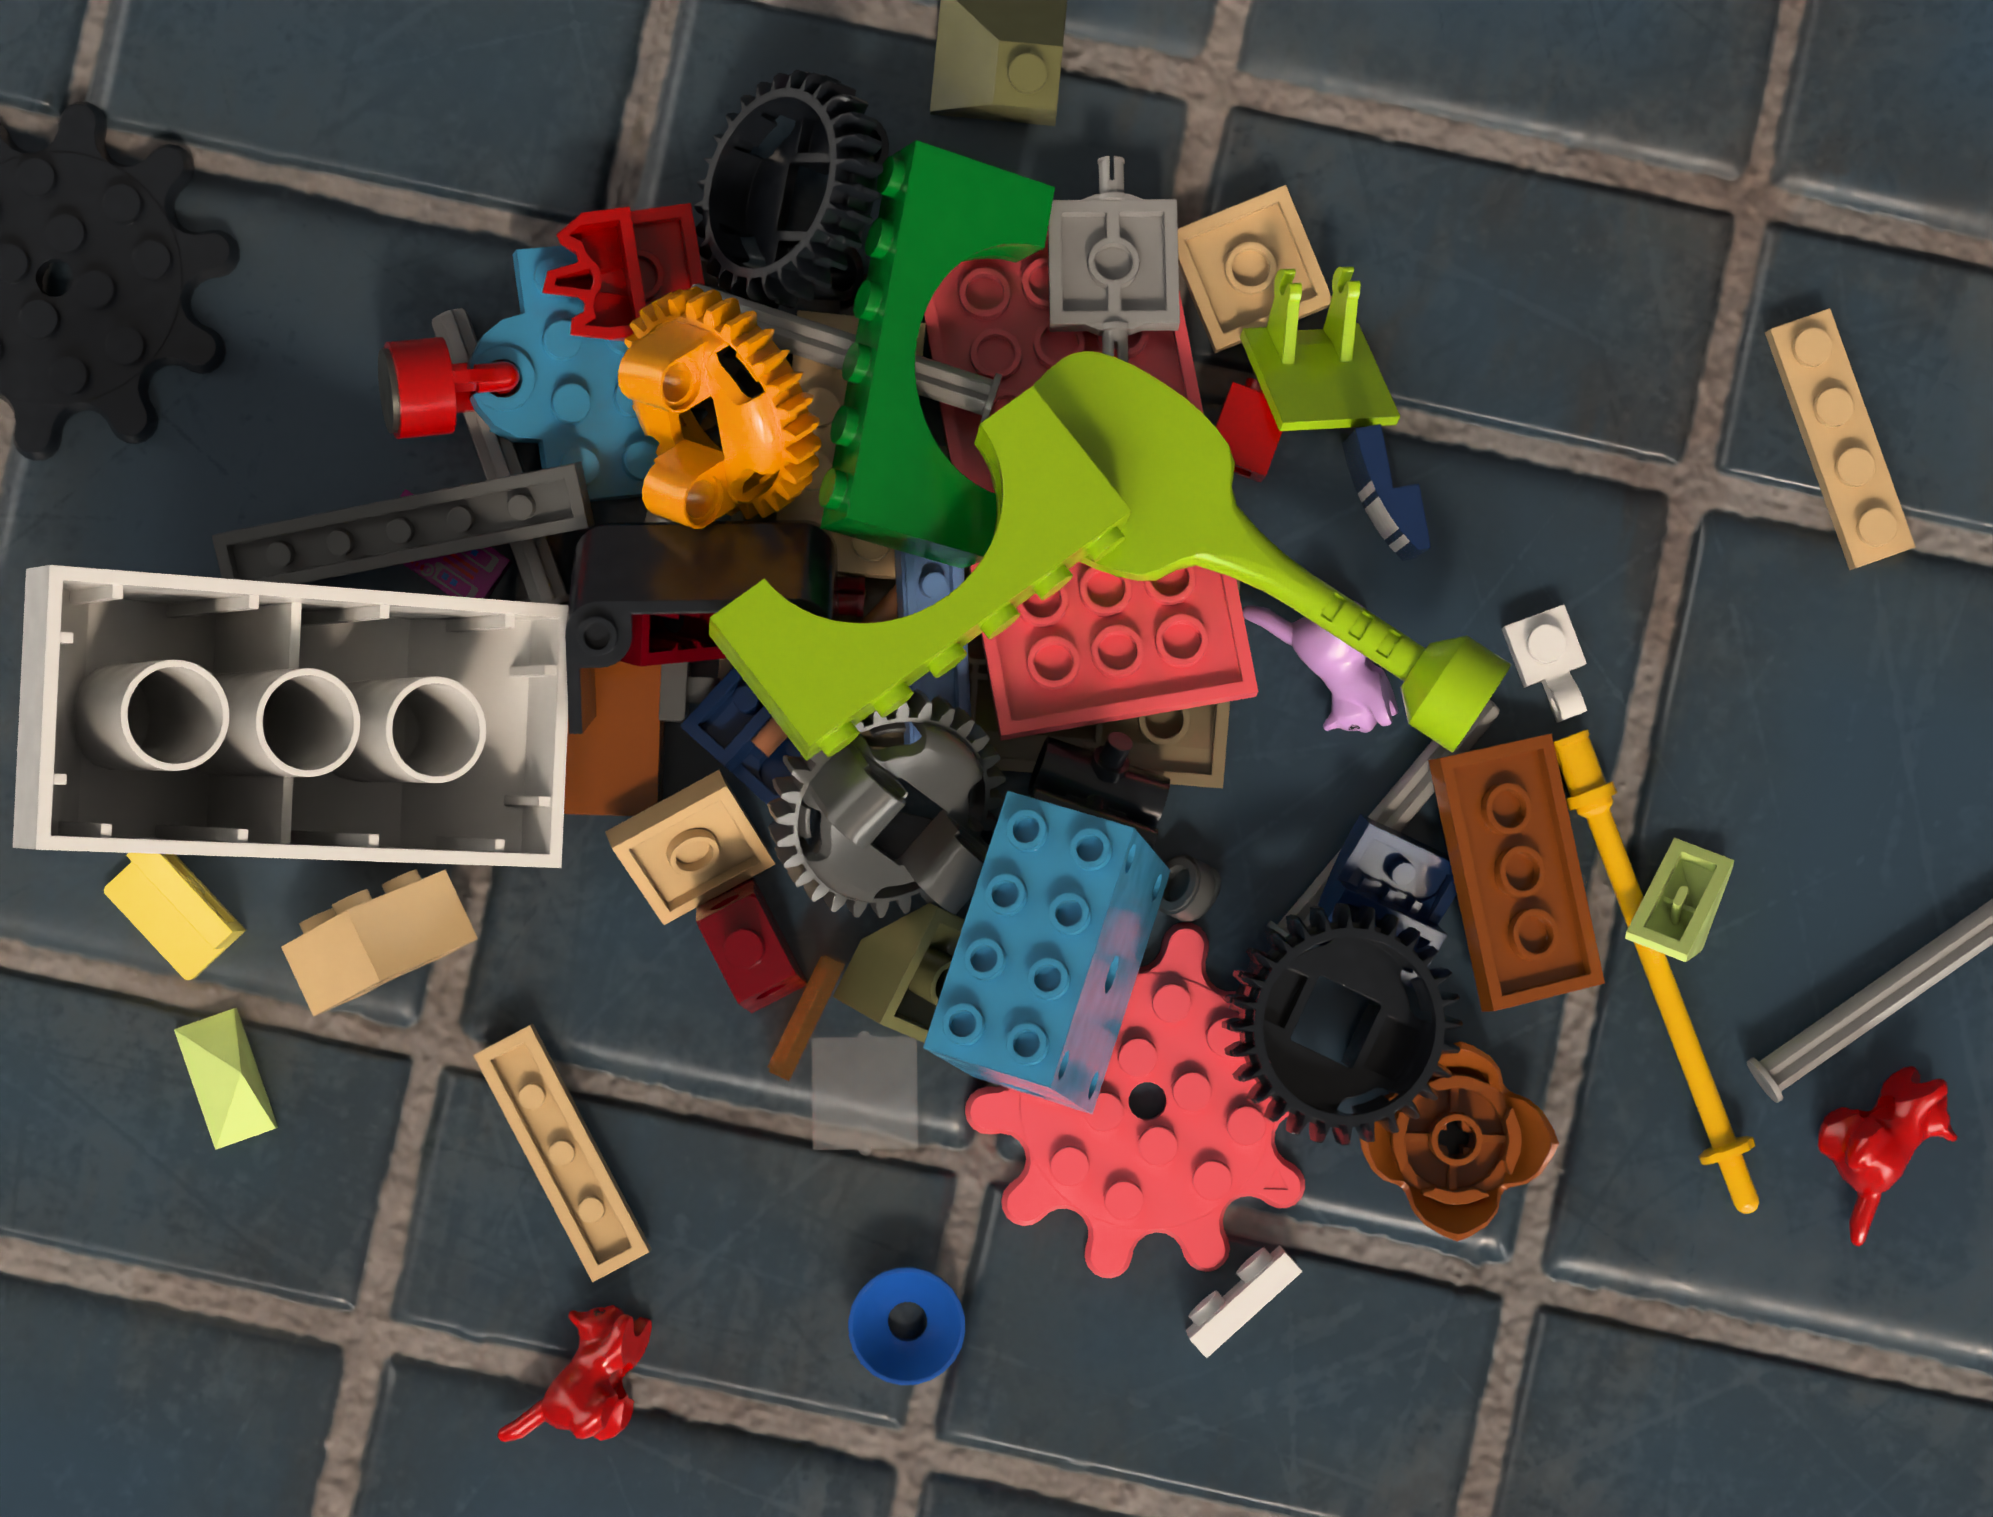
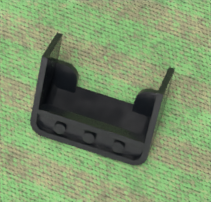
(681, 571)

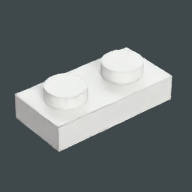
(1261, 1280)

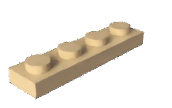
(1839, 439)
(562, 1152)

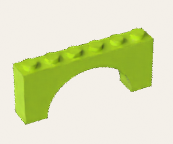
(832, 674)

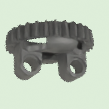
(862, 794)

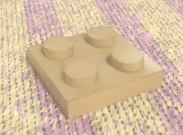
(1234, 262)
(690, 847)

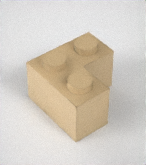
(377, 939)

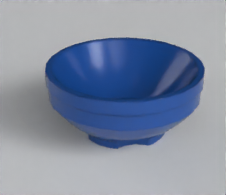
(902, 1359)

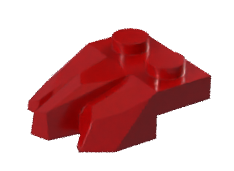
(625, 265)

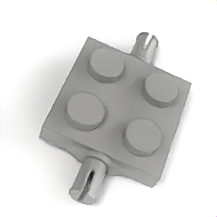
(1113, 263)

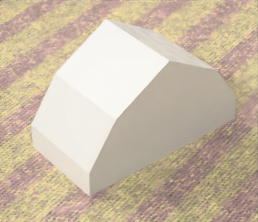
(288, 721)

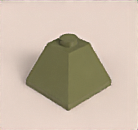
(999, 60)
(902, 970)

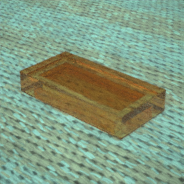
(806, 1016)

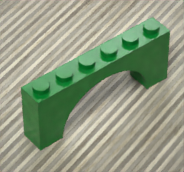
(887, 469)

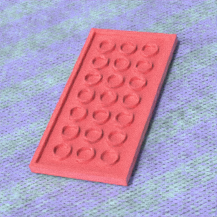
(1102, 641)

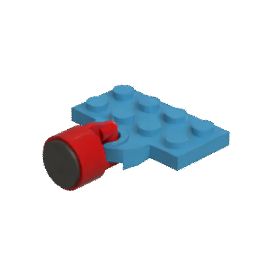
(527, 386)

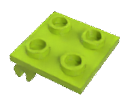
(1318, 374)

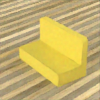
(174, 911)

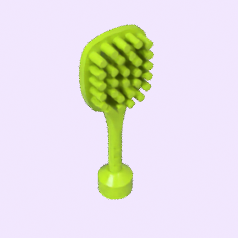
(1184, 515)

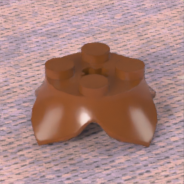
(1505, 1146)

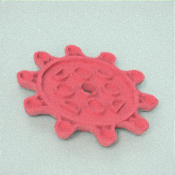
(1159, 1171)

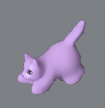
(1357, 686)

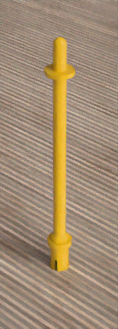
(1593, 800)

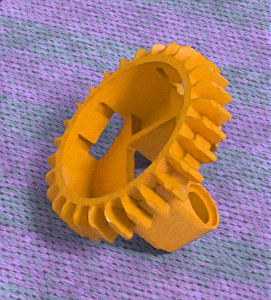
(763, 438)

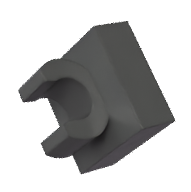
(680, 690)

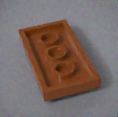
(1516, 872)

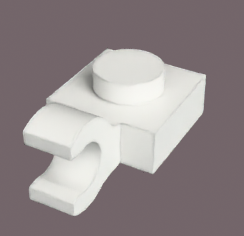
(1547, 651)

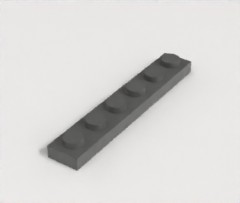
(409, 528)

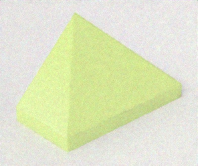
(1681, 901)
(226, 1078)

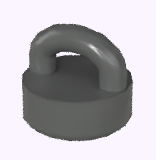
(1190, 888)

